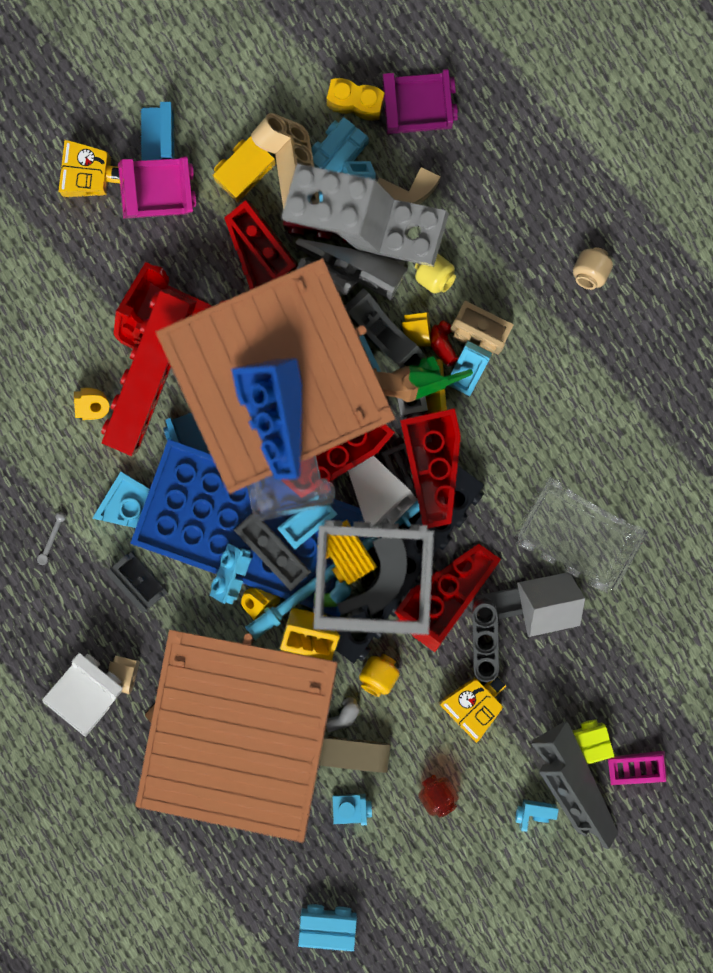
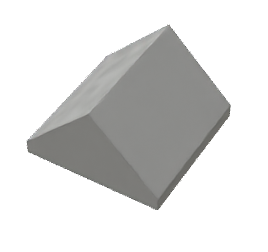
(551, 603)

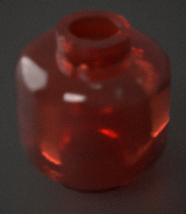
(438, 796)

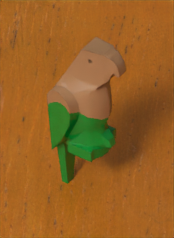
(417, 381)

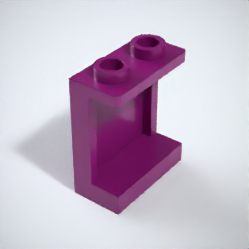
(419, 102)

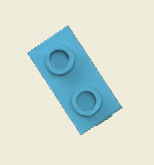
(225, 585)

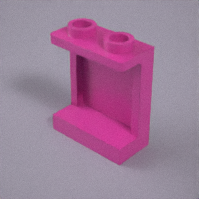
(156, 187)

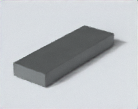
(272, 551)

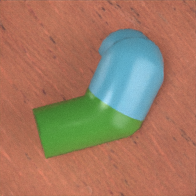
(337, 595)

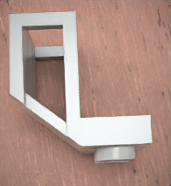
(83, 694)

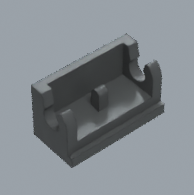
(137, 582)

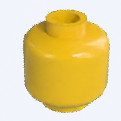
(379, 675)

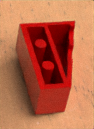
(258, 247)

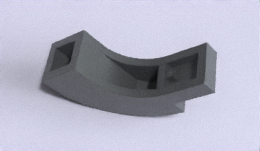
(383, 332)
(391, 578)

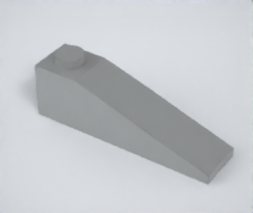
(369, 269)

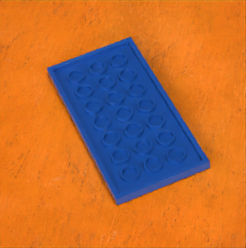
(195, 518)

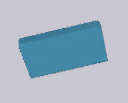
(157, 132)

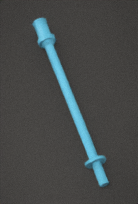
(274, 614)

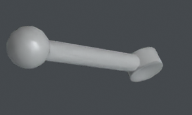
(42, 559)

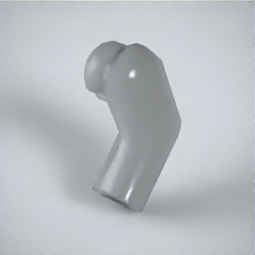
(346, 717)

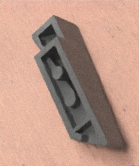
(574, 784)

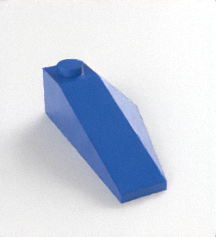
(274, 403)

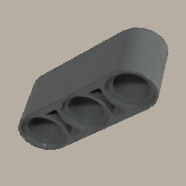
(485, 652)

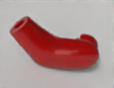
(440, 343)

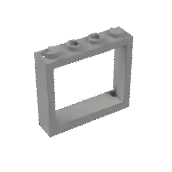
(366, 624)

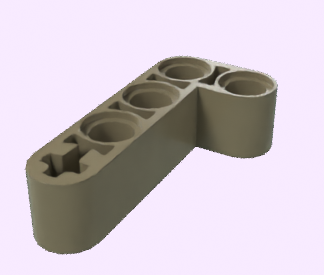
(355, 754)

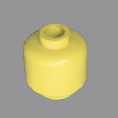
(436, 278)

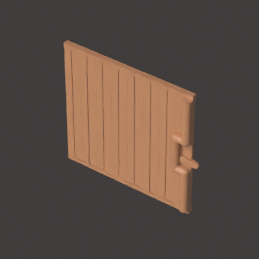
(278, 320)
(236, 735)

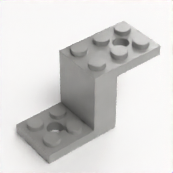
(364, 215)

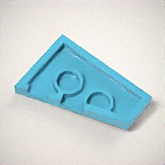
(123, 502)

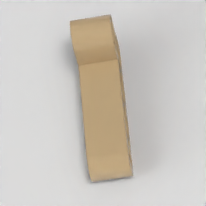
(289, 144)

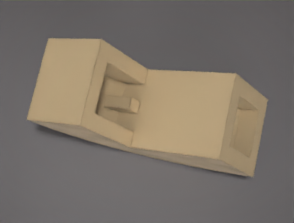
(420, 190)

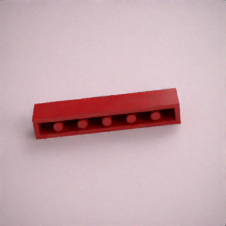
(146, 375)

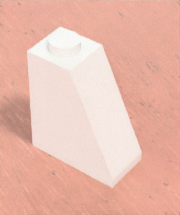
(380, 493)

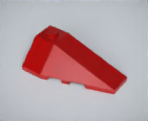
(352, 452)
(433, 458)
(450, 594)

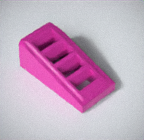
(658, 756)

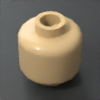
(592, 268)

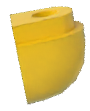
(418, 328)
(90, 404)
(256, 600)

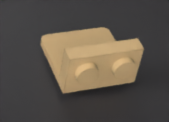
(481, 328)

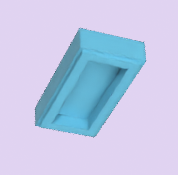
(472, 358)
(305, 524)

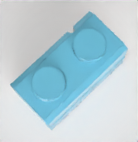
(341, 145)
(327, 928)

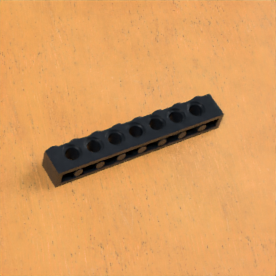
(471, 491)

